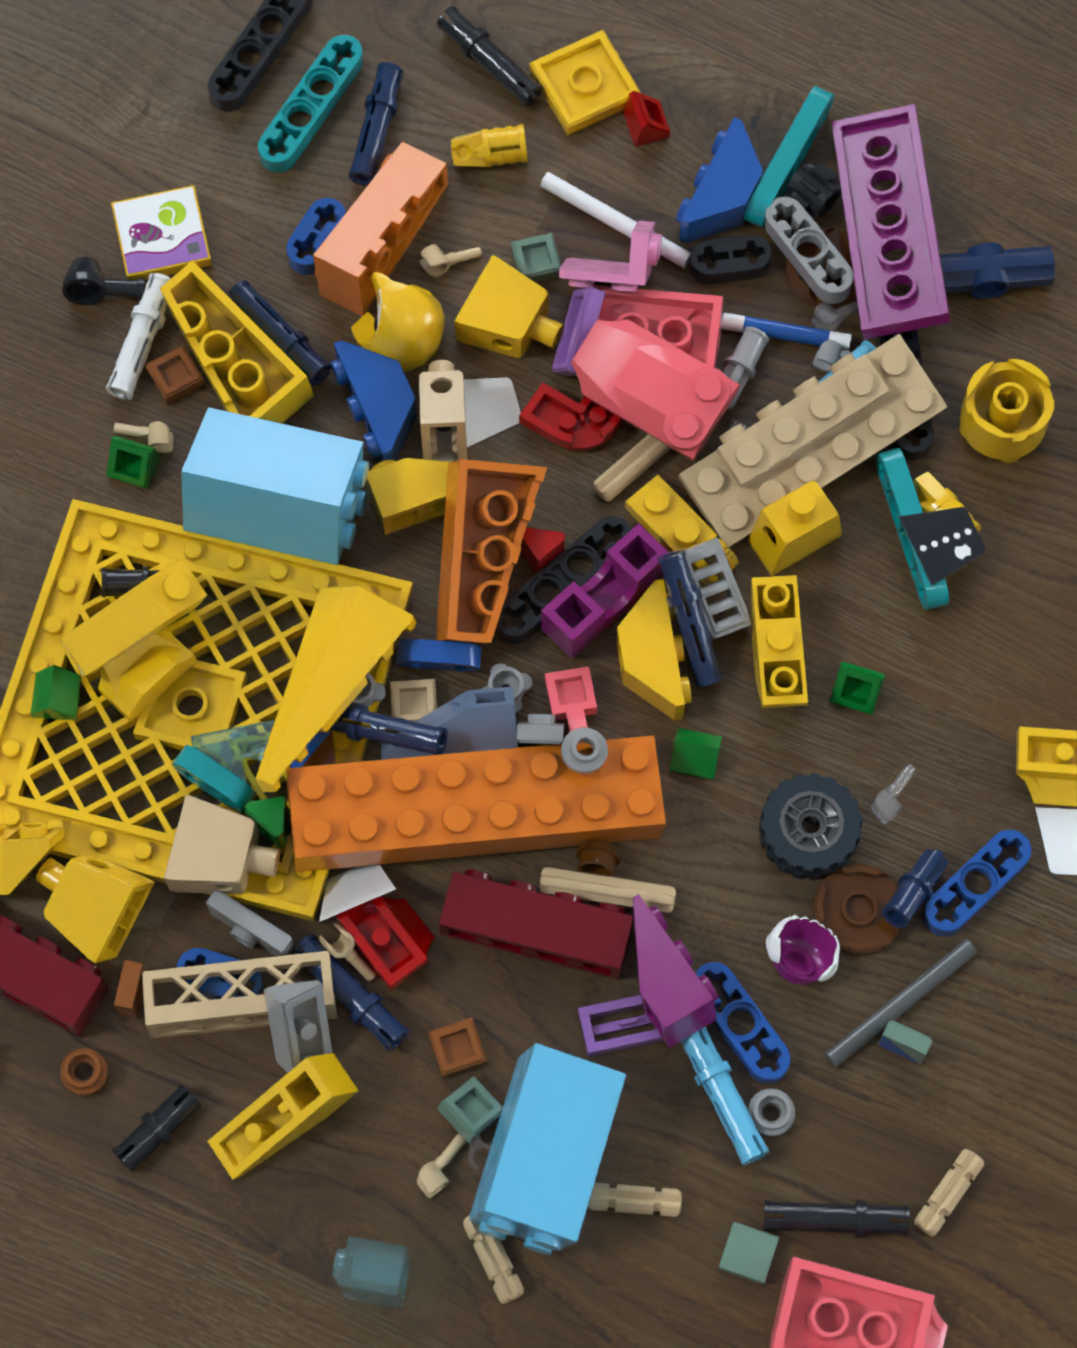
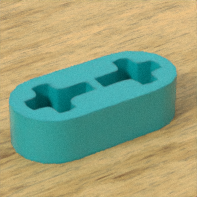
(213, 778)

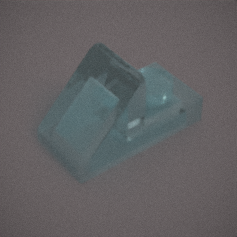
(234, 745)

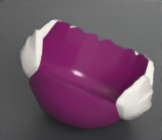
(803, 950)

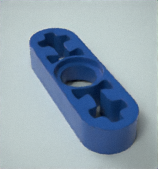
(962, 915)
(770, 1044)

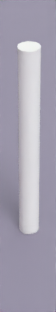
(609, 215)

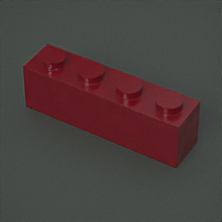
(536, 924)
(46, 982)

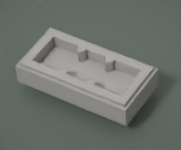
(540, 729)
(249, 927)

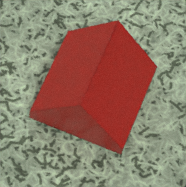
(645, 119)
(541, 546)

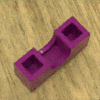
(586, 611)

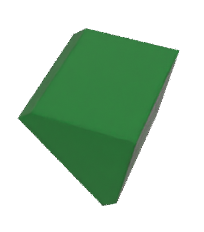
(132, 462)
(857, 688)
(56, 694)
(695, 754)
(271, 819)

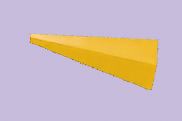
(338, 649)

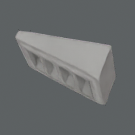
(734, 599)

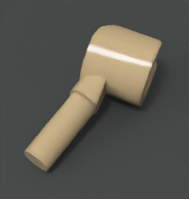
(437, 263)
(157, 435)
(345, 949)
(430, 1177)

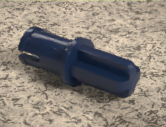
(915, 888)

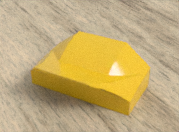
(144, 673)
(1048, 764)

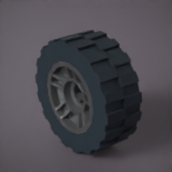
(822, 803)

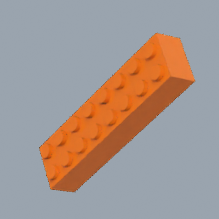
(471, 804)

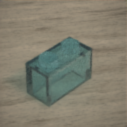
(372, 1272)

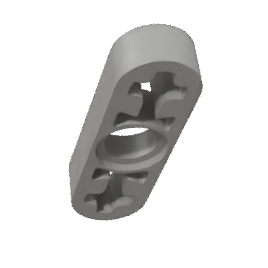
(809, 268)

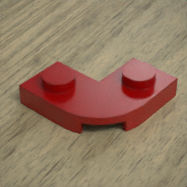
(567, 422)

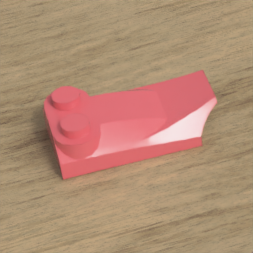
(679, 318)
(653, 385)
(848, 1310)

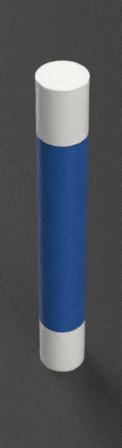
(785, 331)

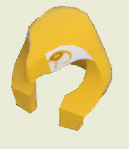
(408, 323)

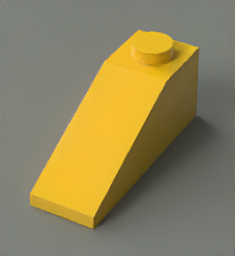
(407, 491)
(134, 617)
(283, 1113)

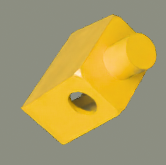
(506, 312)
(800, 524)
(93, 903)

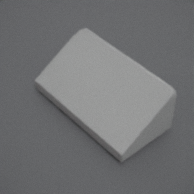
(297, 1022)

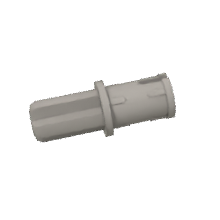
(741, 363)

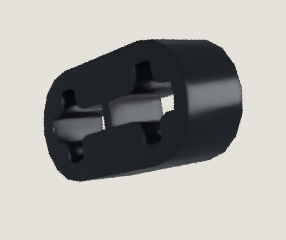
(730, 259)

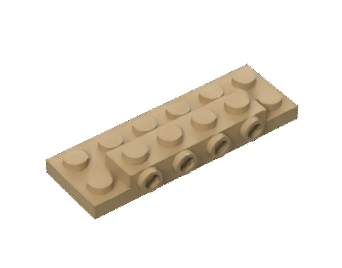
(812, 437)

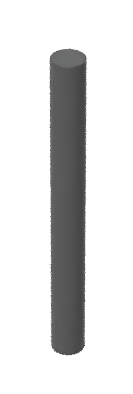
(900, 1003)

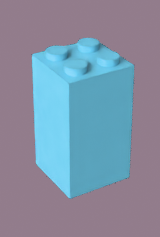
(274, 486)
(547, 1149)

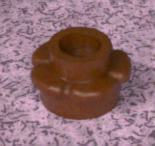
(597, 858)

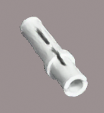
(146, 321)

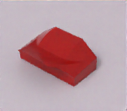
(388, 938)

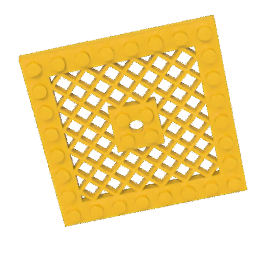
(63, 603)

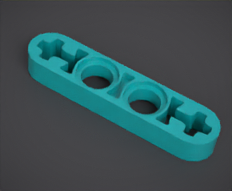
(315, 105)
(790, 154)
(904, 501)

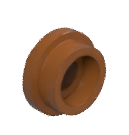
(77, 1059)

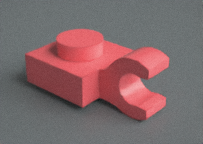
(571, 696)

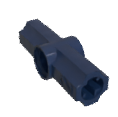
(991, 271)

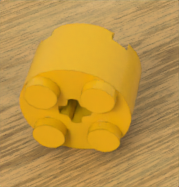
(985, 416)

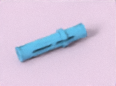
(727, 1102)

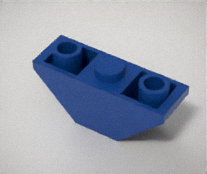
(721, 186)
(377, 397)

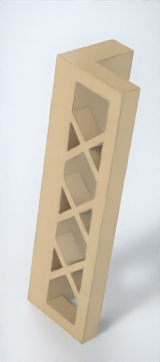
(229, 1011)

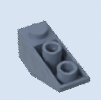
(473, 721)

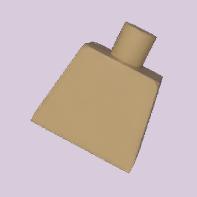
(442, 406)
(216, 851)

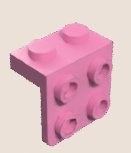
(624, 276)

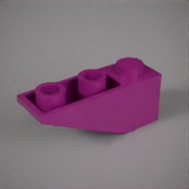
(669, 988)

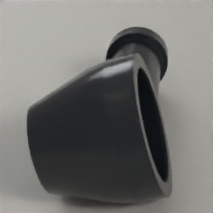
(87, 286)

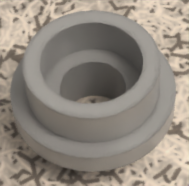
(578, 762)
(774, 1098)

